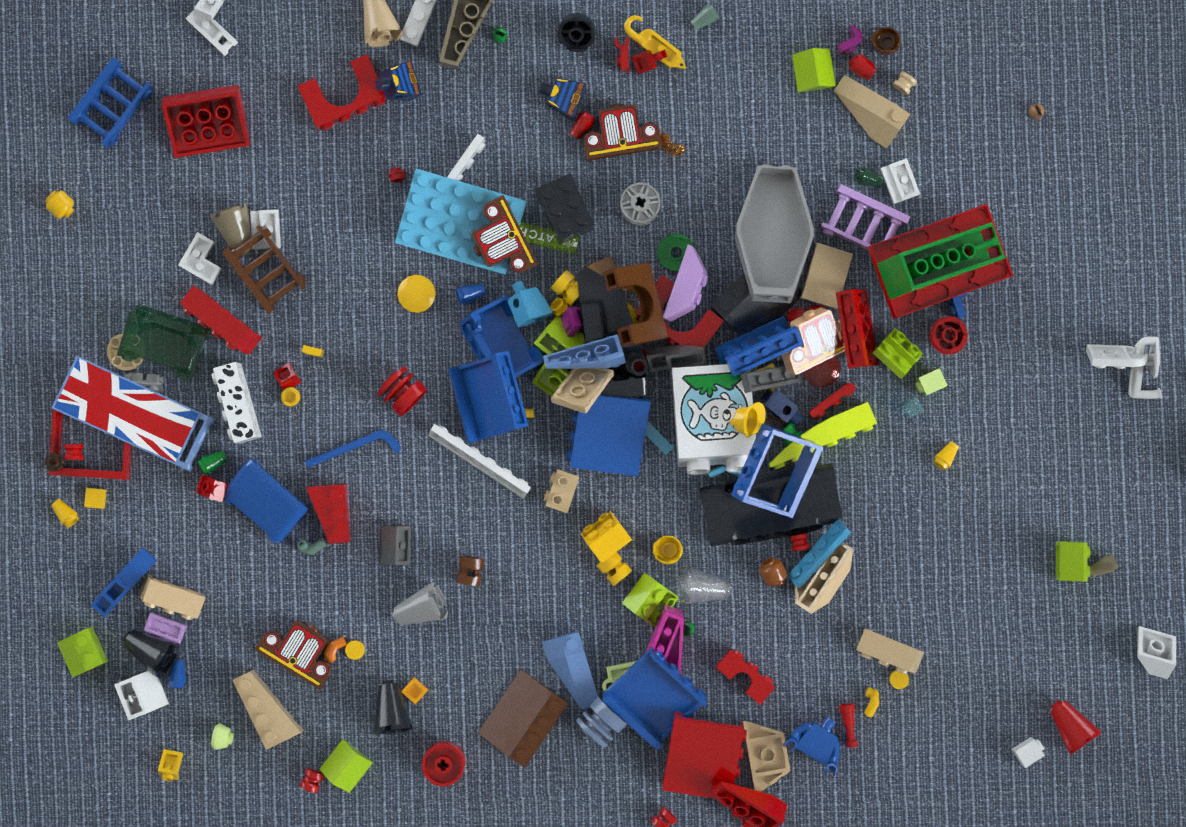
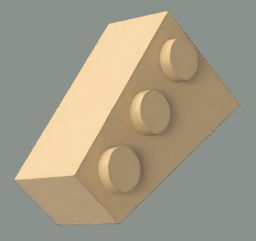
(889, 652)

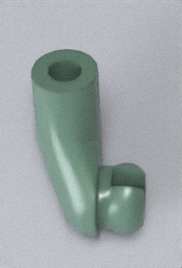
(310, 548)

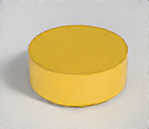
(355, 649)
(898, 679)

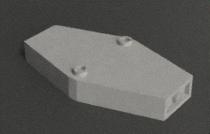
(774, 233)

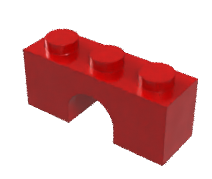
(759, 685)

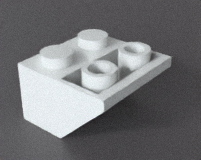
(141, 694)

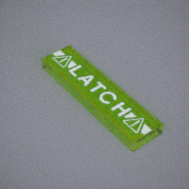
(545, 238)

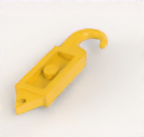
(651, 40)

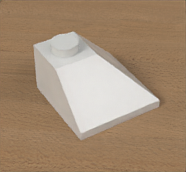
(1156, 652)

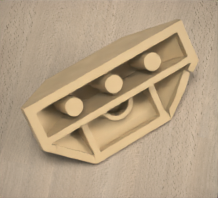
(825, 581)

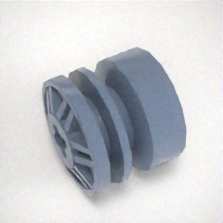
(601, 722)

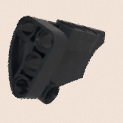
(601, 317)

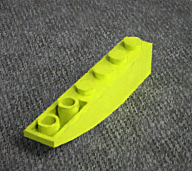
(829, 432)

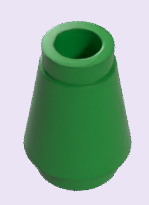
(212, 462)

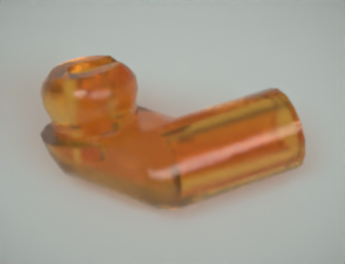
(670, 147)

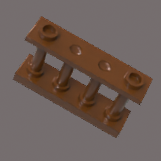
(245, 270)

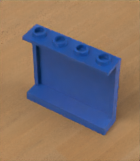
(488, 397)
(609, 435)
(650, 696)

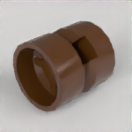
(473, 564)

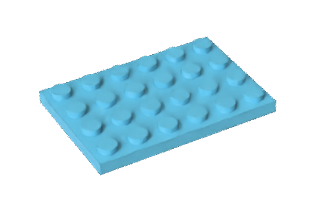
(443, 215)

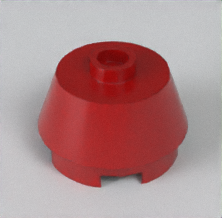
(948, 335)

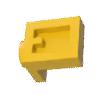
(170, 765)

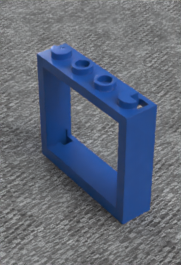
(798, 479)

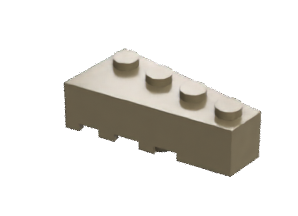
(462, 26)

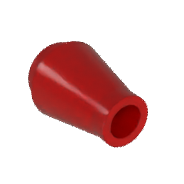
(583, 124)

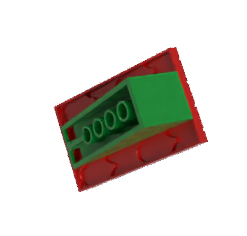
(940, 261)

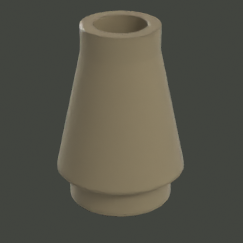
(1104, 566)

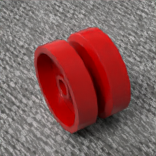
(440, 774)

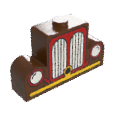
(621, 134)
(502, 238)
(298, 652)

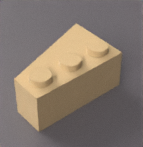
(171, 597)

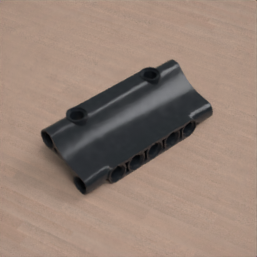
(742, 523)

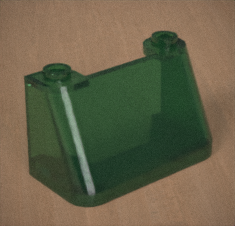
(163, 340)

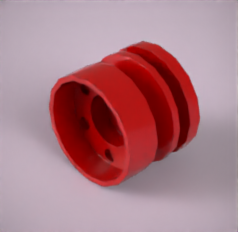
(402, 391)

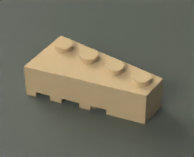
(265, 710)

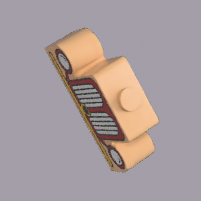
(820, 338)

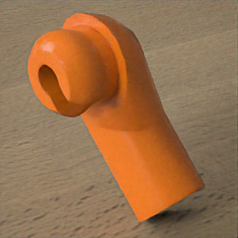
(331, 649)

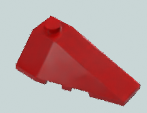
(751, 806)

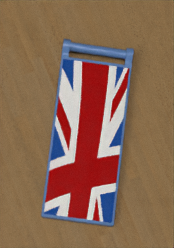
(130, 412)

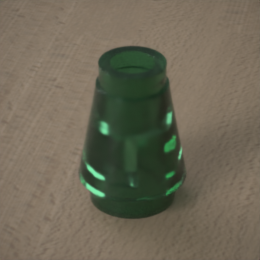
(866, 177)

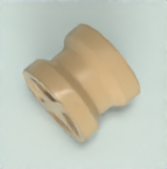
(904, 83)

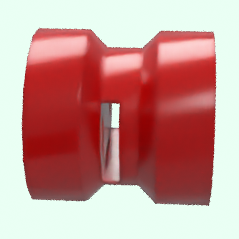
(311, 780)
(658, 821)

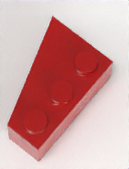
(332, 511)

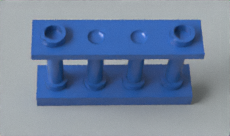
(102, 85)
(758, 346)

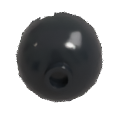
(576, 32)

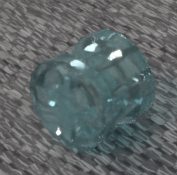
(912, 407)

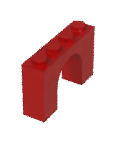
(326, 114)
(700, 334)

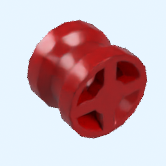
(73, 452)
(799, 542)

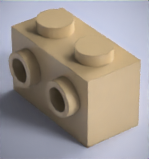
(561, 491)

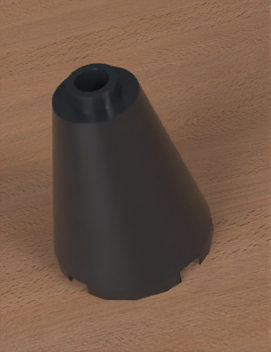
(151, 651)
(391, 710)

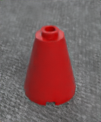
(1073, 726)

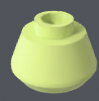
(221, 737)

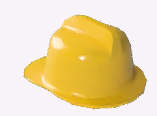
(749, 419)

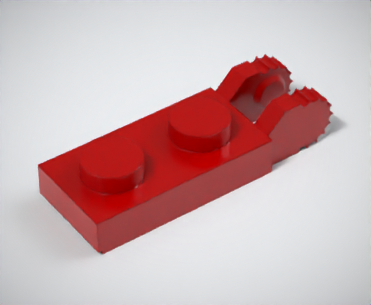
(832, 400)

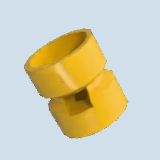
(567, 286)
(614, 575)

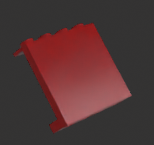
(702, 755)

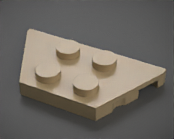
(766, 755)

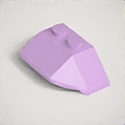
(687, 287)

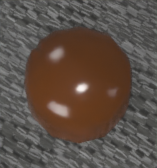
(886, 41)

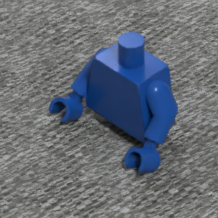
(817, 743)

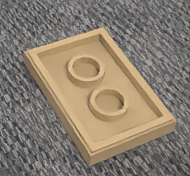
(826, 275)
(582, 388)

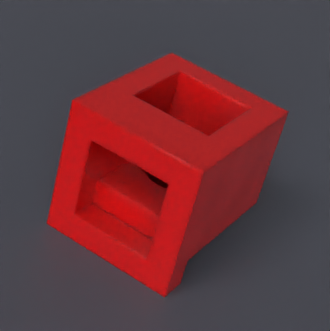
(211, 488)

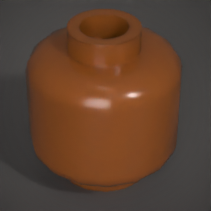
(773, 572)

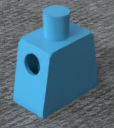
(528, 305)

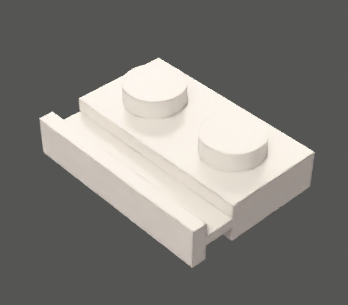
(900, 181)
(272, 221)

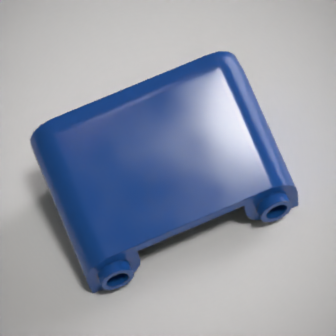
(495, 331)
(265, 501)

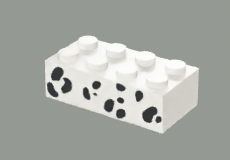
(236, 402)

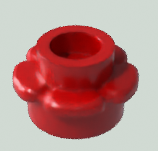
(396, 175)

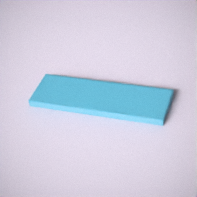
(658, 439)

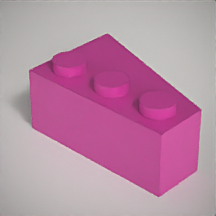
(669, 635)

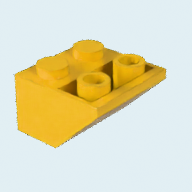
(605, 536)

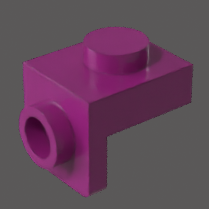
(849, 46)
(571, 320)

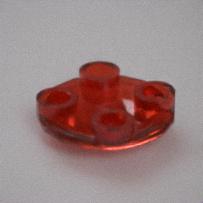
(824, 373)

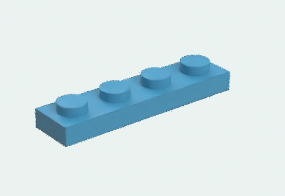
(819, 553)

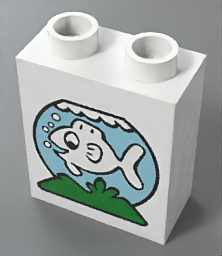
(703, 406)

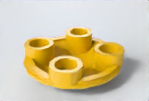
(416, 293)

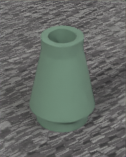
(705, 17)

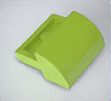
(897, 353)

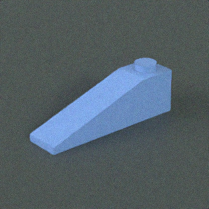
(596, 354)
(571, 665)

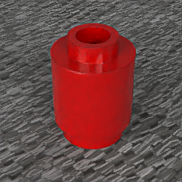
(862, 66)

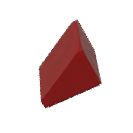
(286, 376)

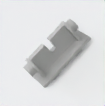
(152, 382)

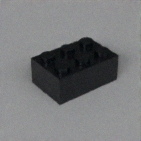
(564, 209)

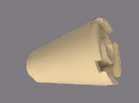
(379, 24)

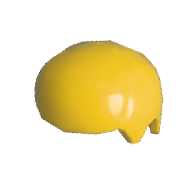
(667, 550)

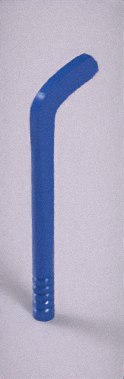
(381, 434)

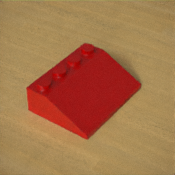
(206, 121)

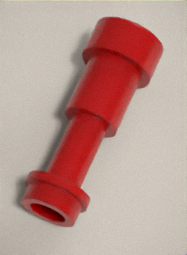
(848, 722)

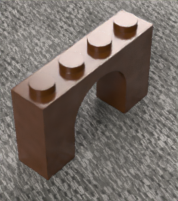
(640, 281)

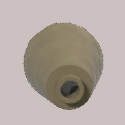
(234, 225)

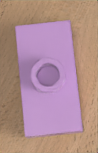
(165, 627)

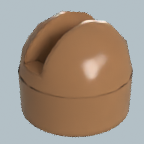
(1033, 112)

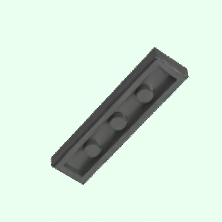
(768, 379)

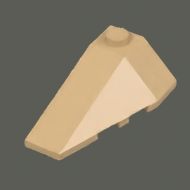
(872, 111)

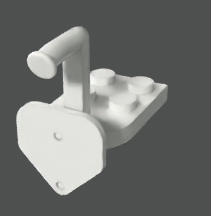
(1133, 357)

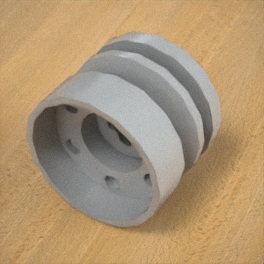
(635, 214)

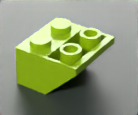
(555, 338)
(1072, 561)
(649, 598)

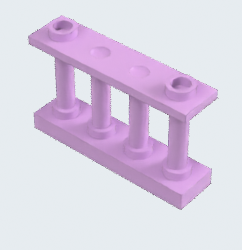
(863, 202)

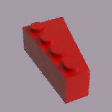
(220, 321)

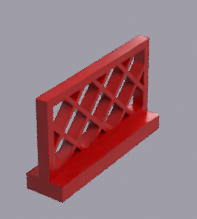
(856, 328)

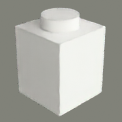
(1028, 751)

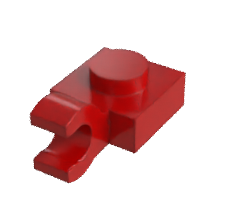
(622, 60)
(646, 60)

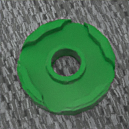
(665, 247)

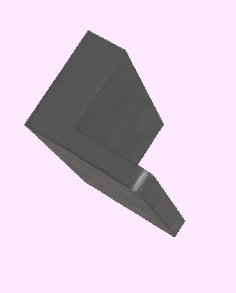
(395, 545)

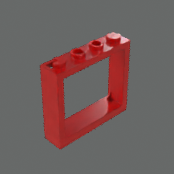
(55, 447)

